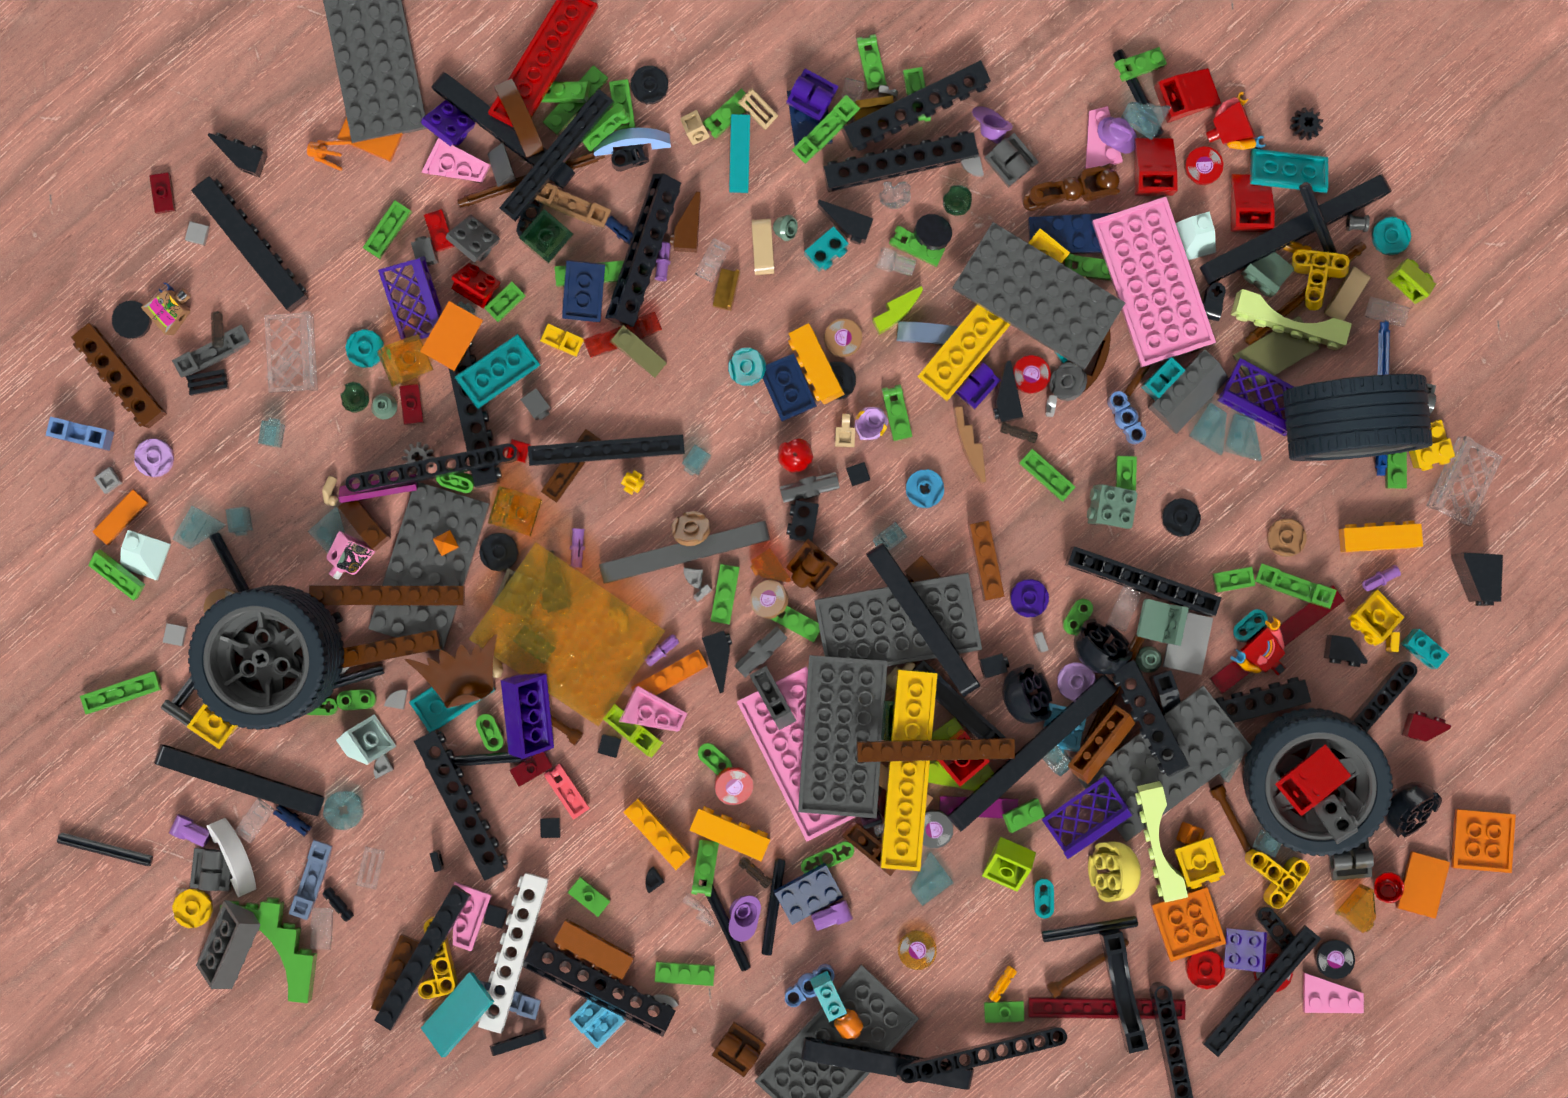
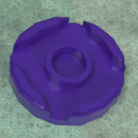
(1029, 598)

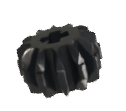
(1313, 127)

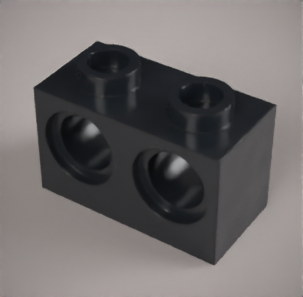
(807, 522)

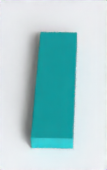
(739, 153)

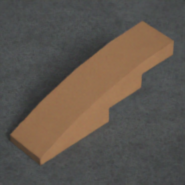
(972, 451)

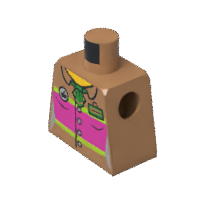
(168, 310)

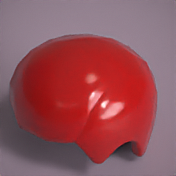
(1388, 887)

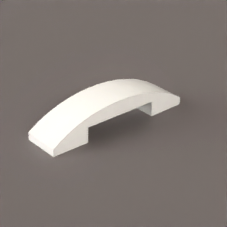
(235, 856)

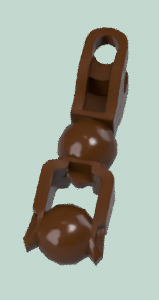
(1073, 188)

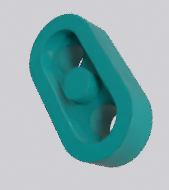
(1247, 624)
(1045, 897)

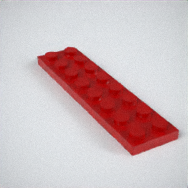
(547, 53)

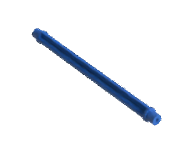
(1383, 368)

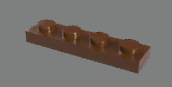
(566, 472)
(402, 953)

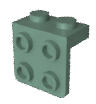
(1268, 274)
(1112, 506)
(1162, 622)

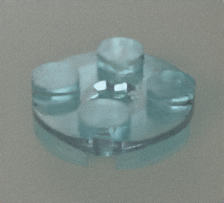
(354, 808)

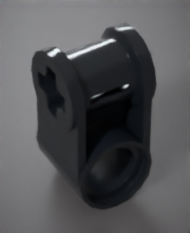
(630, 156)
(1214, 304)

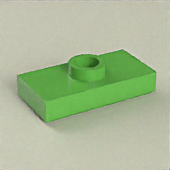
(589, 896)
(1004, 1011)

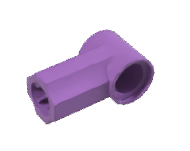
(185, 829)
(835, 914)

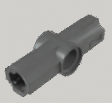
(809, 487)
(760, 651)

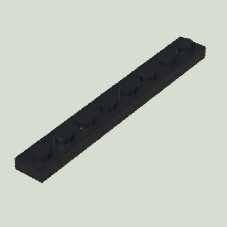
(556, 155)
(606, 450)
(422, 957)
(1261, 990)

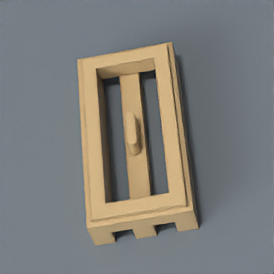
(746, 97)

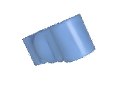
(1126, 408)
(799, 986)

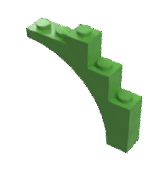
(299, 965)

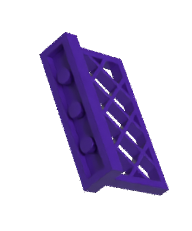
(427, 292)
(1249, 408)
(1100, 828)

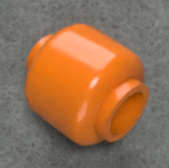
(849, 1025)

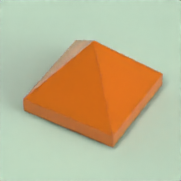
(445, 542)

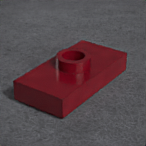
(162, 193)
(411, 404)
(531, 768)

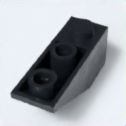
(247, 159)
(1165, 690)

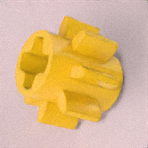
(632, 482)

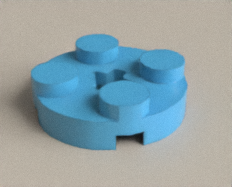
(935, 484)

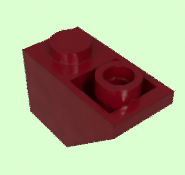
(1423, 728)

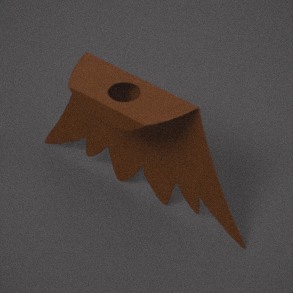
(460, 678)

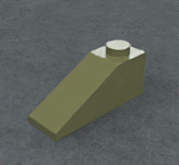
(638, 351)

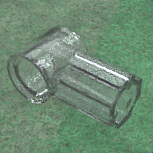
(892, 261)

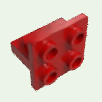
(474, 284)

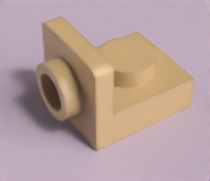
(694, 127)

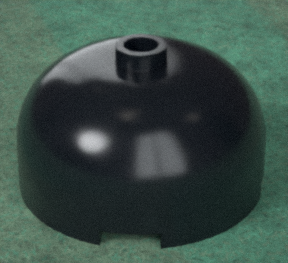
(1095, 653)
(1017, 697)
(1411, 802)

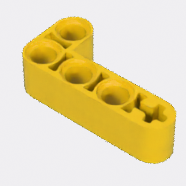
(440, 974)

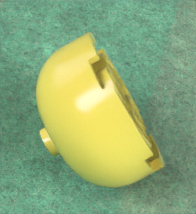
(1123, 868)

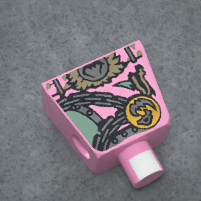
(348, 555)

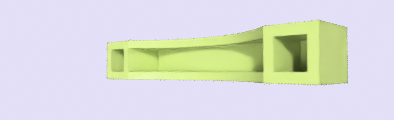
(1253, 308)
(1153, 804)

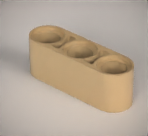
(762, 246)
(1347, 294)

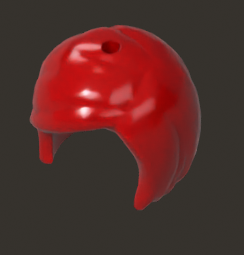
(795, 463)

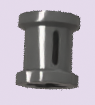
(1357, 223)

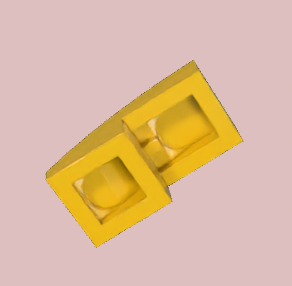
(561, 340)

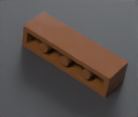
(986, 560)
(1101, 744)
(594, 949)

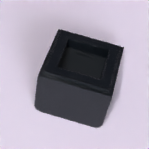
(870, 822)

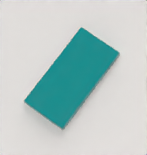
(1288, 170)
(497, 371)
(433, 711)
(457, 1014)

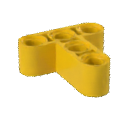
(1319, 272)
(1278, 876)

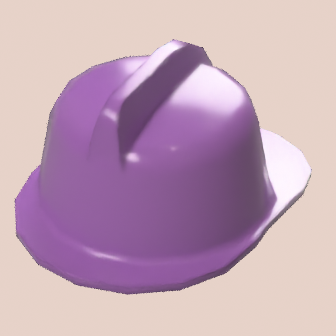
(991, 124)
(1117, 134)
(744, 917)

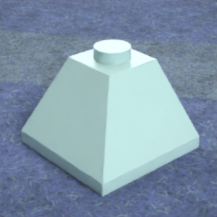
(1197, 235)
(143, 554)
(366, 741)

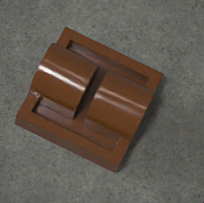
(810, 566)
(739, 1049)

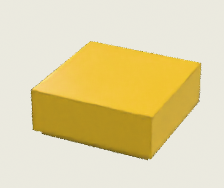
(1392, 642)

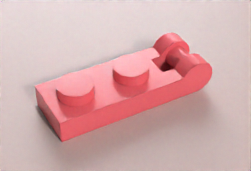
(567, 792)

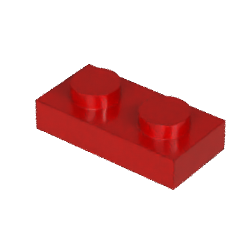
(438, 230)

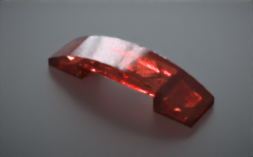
(600, 343)

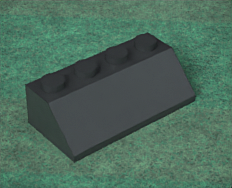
(1190, 391)
(227, 945)

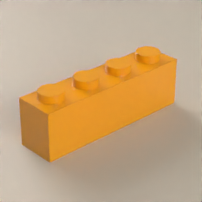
(816, 364)
(1380, 537)
(657, 833)
(730, 834)

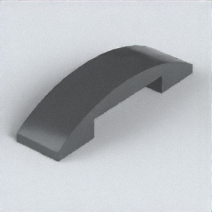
(208, 355)

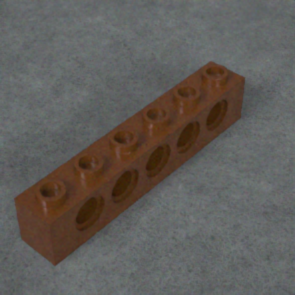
(83, 340)

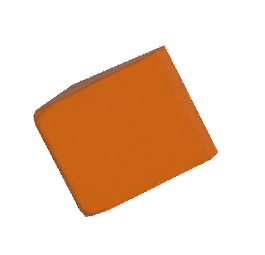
(1189, 833)

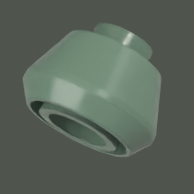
(785, 227)
(387, 407)
(1147, 665)

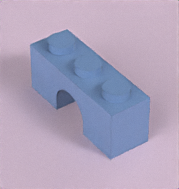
(79, 433)

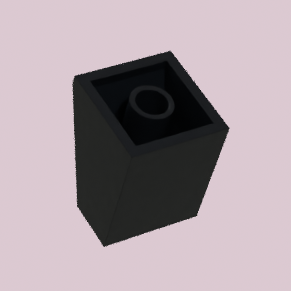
(1480, 576)

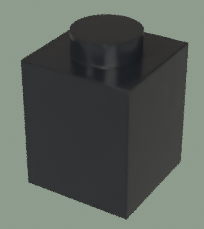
(994, 665)

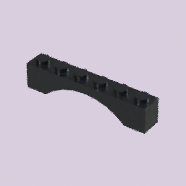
(960, 707)
(1125, 1003)

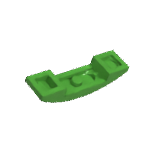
(826, 129)
(1295, 586)

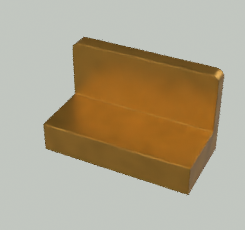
(871, 105)
(726, 289)

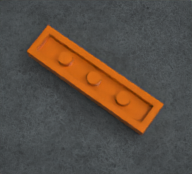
(673, 674)

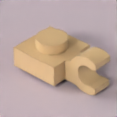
(845, 435)
(892, 677)

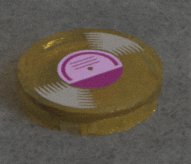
(917, 950)

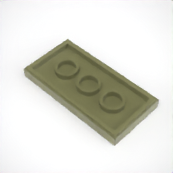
(1275, 353)

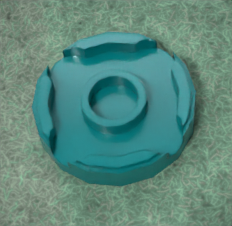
(1391, 236)
(363, 348)
(747, 366)

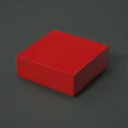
(523, 450)

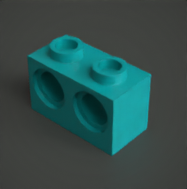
(822, 246)
(1163, 378)
(1424, 649)
(828, 996)

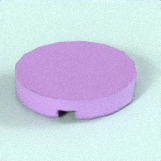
(154, 457)
(1074, 680)

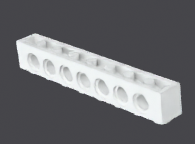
(538, 885)

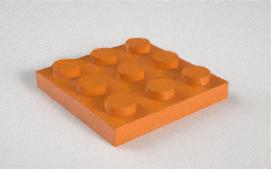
(1483, 841)
(1188, 924)

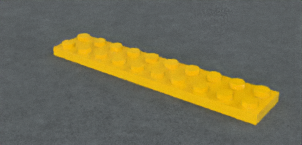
(975, 336)
(908, 779)

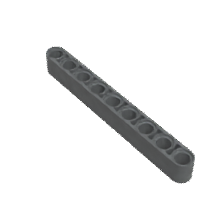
(679, 554)

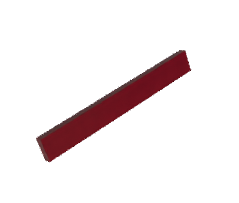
(1290, 629)
(1092, 1008)

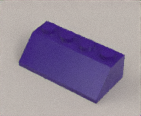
(527, 714)

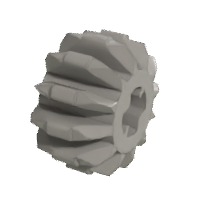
(422, 451)

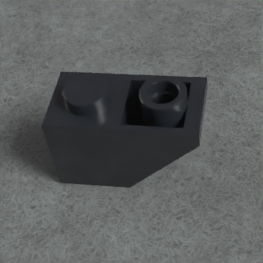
(1343, 649)

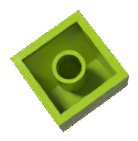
(1412, 281)
(1009, 864)

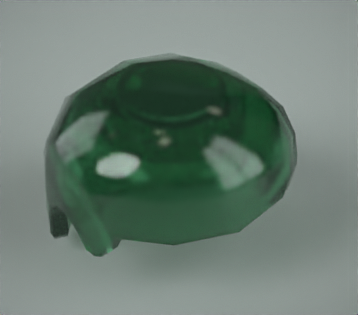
(957, 200)
(354, 397)

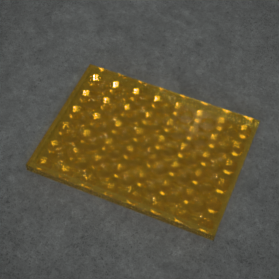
(570, 630)

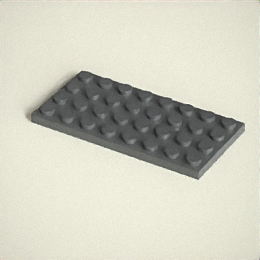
(375, 67)
(1038, 295)
(419, 562)
(877, 628)
(840, 709)
(1207, 741)
(884, 1025)

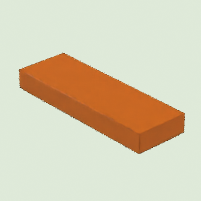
(120, 517)

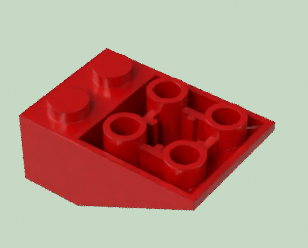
(1187, 94)
(1155, 167)
(1251, 205)
(1313, 779)

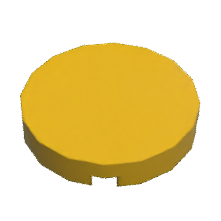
(192, 908)

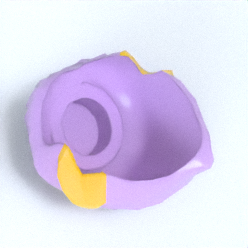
(871, 423)

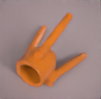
(319, 150)

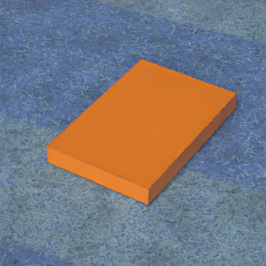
(381, 147)
(451, 336)
(1423, 884)

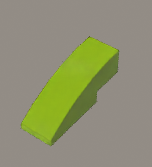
(897, 310)
(635, 734)

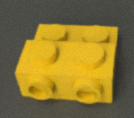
(1439, 452)
(1375, 618)
(211, 727)
(1199, 863)

